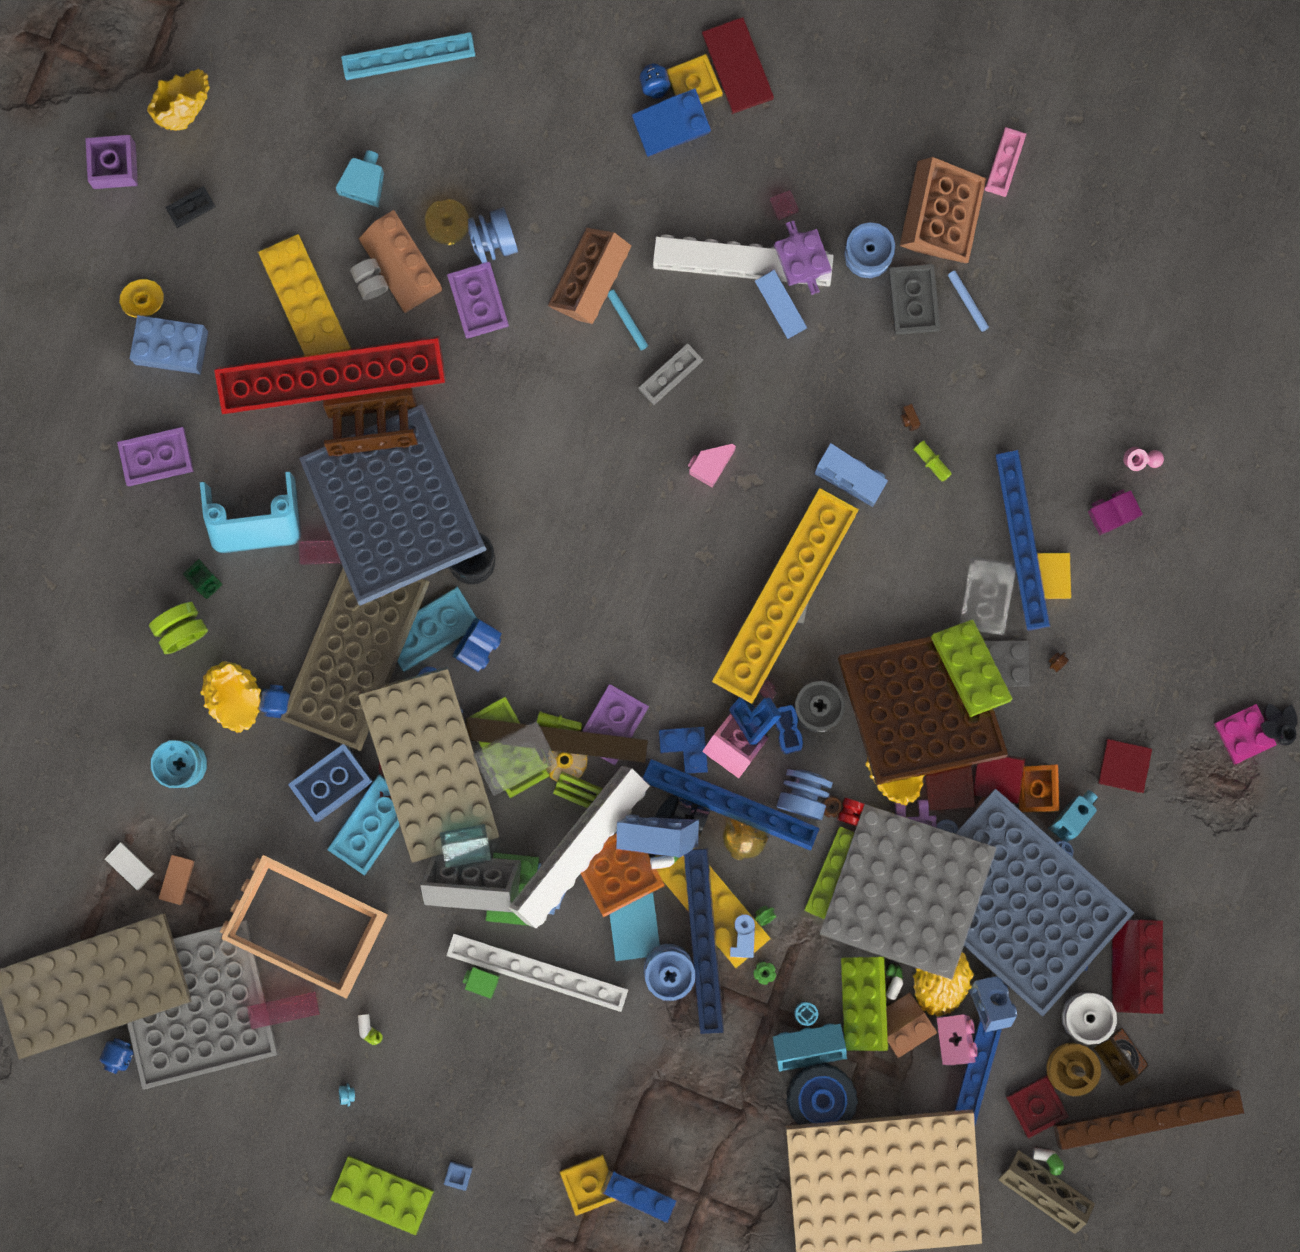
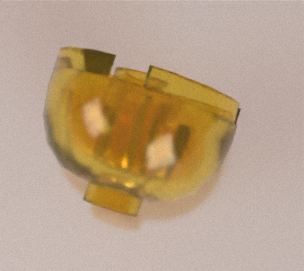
(743, 840)

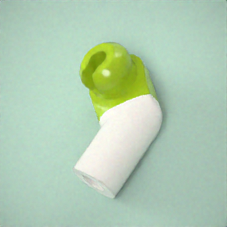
(367, 1032)

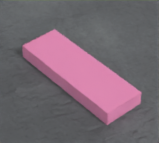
(1005, 161)

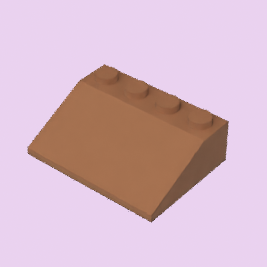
(942, 210)

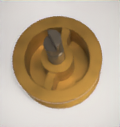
(1073, 1069)

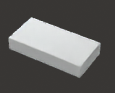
(129, 866)

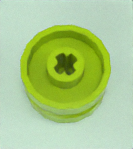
(178, 627)

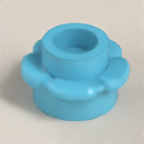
(346, 1095)

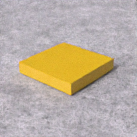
(695, 74)
(1055, 575)
(584, 1184)

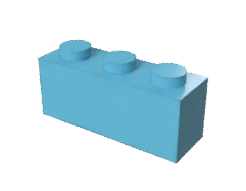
(809, 1047)

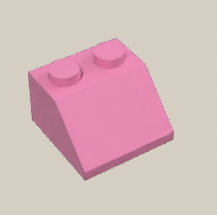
(731, 747)

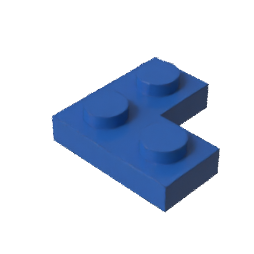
(754, 721)
(690, 742)

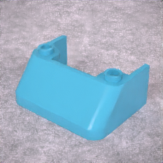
(254, 532)

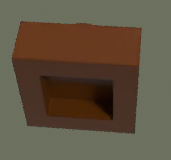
(909, 418)

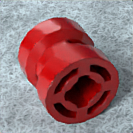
(851, 811)

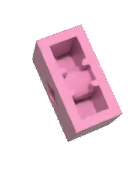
(949, 1030)

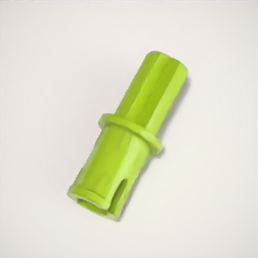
(932, 461)
(552, 721)

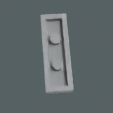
(670, 374)

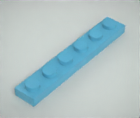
(408, 56)

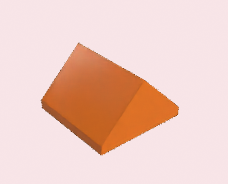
(1040, 789)

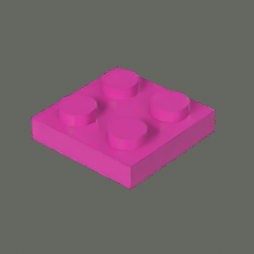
(1243, 734)

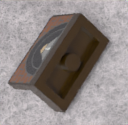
(1121, 1057)

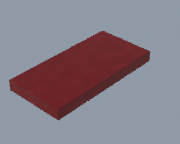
(737, 65)

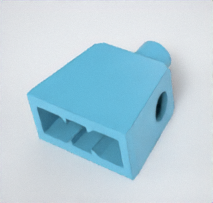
(362, 180)
(1074, 816)

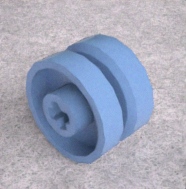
(860, 241)
(678, 962)

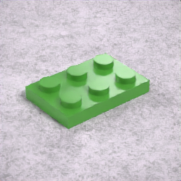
(529, 867)

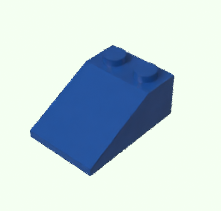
(671, 122)

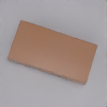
(176, 880)

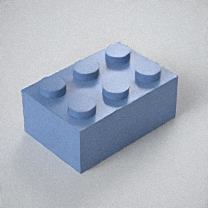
(169, 344)
(330, 783)

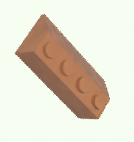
(400, 261)
(590, 275)

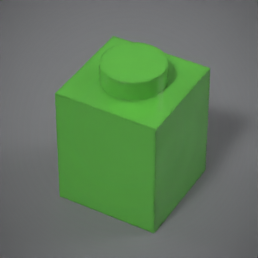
(481, 982)

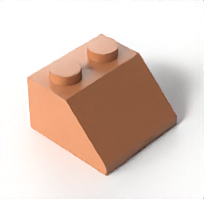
(907, 1025)

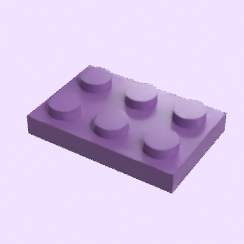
(478, 300)
(155, 456)
(616, 715)

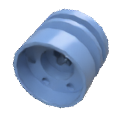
(492, 235)
(804, 794)

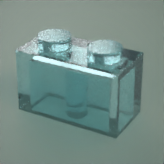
(465, 846)

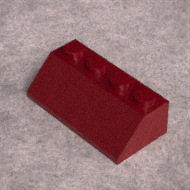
(1138, 967)

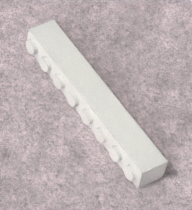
(721, 258)
(579, 847)

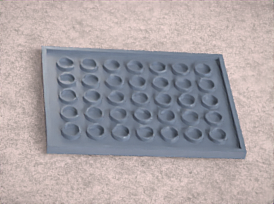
(393, 510)
(1038, 909)

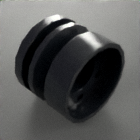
(480, 570)

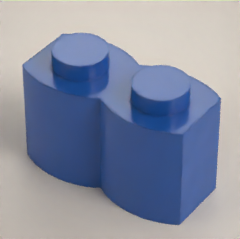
(477, 645)
(789, 735)

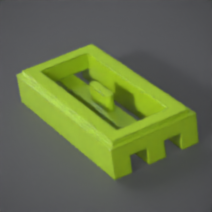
(574, 798)

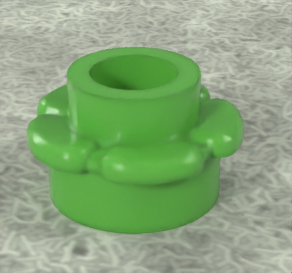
(765, 915)
(764, 979)

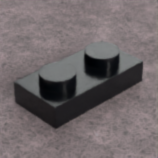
(190, 207)

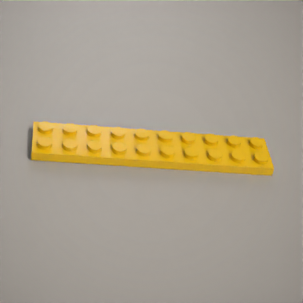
(785, 596)

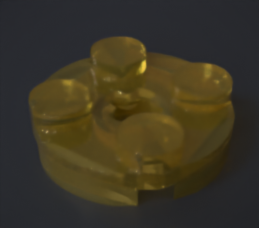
(445, 209)

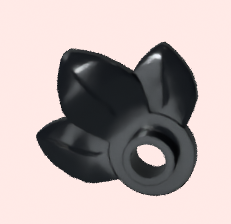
(1280, 722)

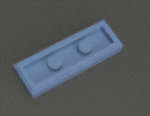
(781, 304)

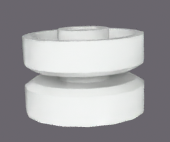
(1075, 1013)

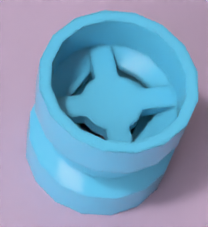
(802, 1013)

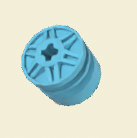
(166, 768)

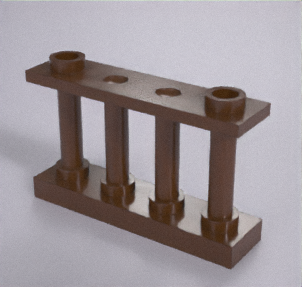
(370, 403)

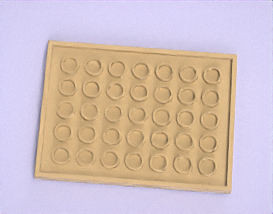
(885, 1183)

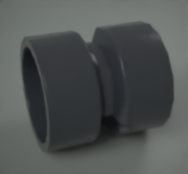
(698, 813)

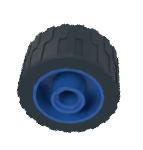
(821, 1095)

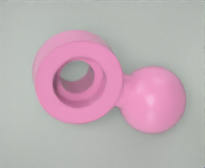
(1153, 458)

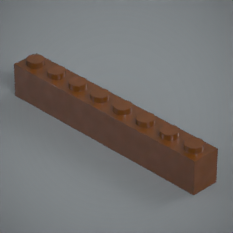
(1148, 1118)

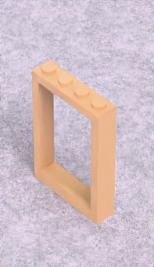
(360, 955)

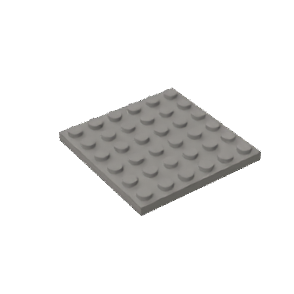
(908, 891)
(212, 1028)

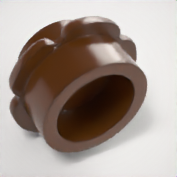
(1058, 661)
(832, 800)

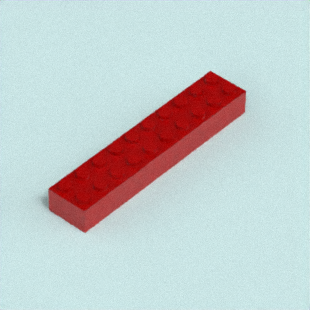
(330, 375)

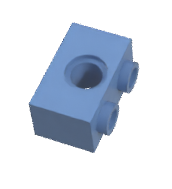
(991, 1015)

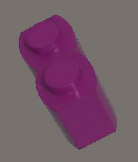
(1115, 512)

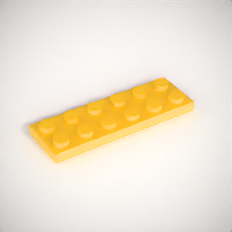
(303, 297)
(725, 908)

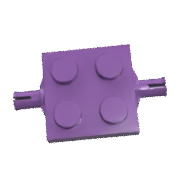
(802, 257)

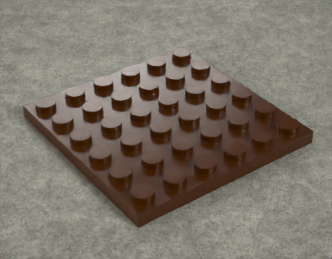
(914, 714)

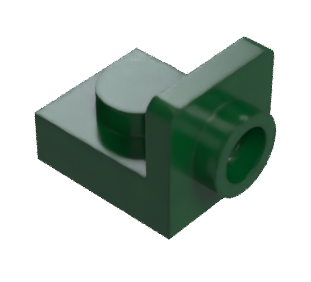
(202, 579)

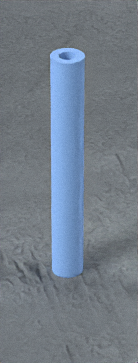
(968, 301)

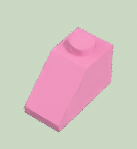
(710, 463)

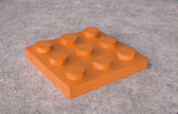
(619, 877)

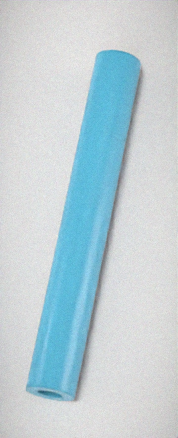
(627, 320)

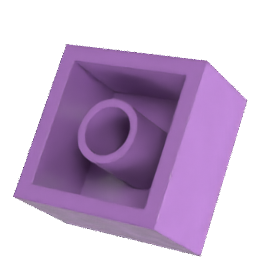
(111, 162)

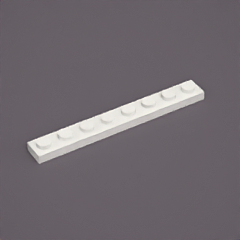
(537, 972)

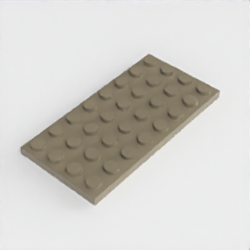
(348, 655)
(427, 760)
(92, 986)

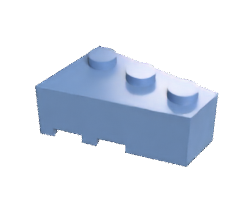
(851, 475)
(657, 835)

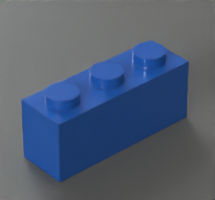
(638, 1196)

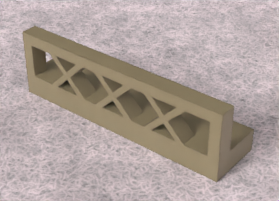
(1045, 1196)

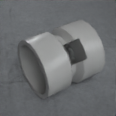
(369, 280)

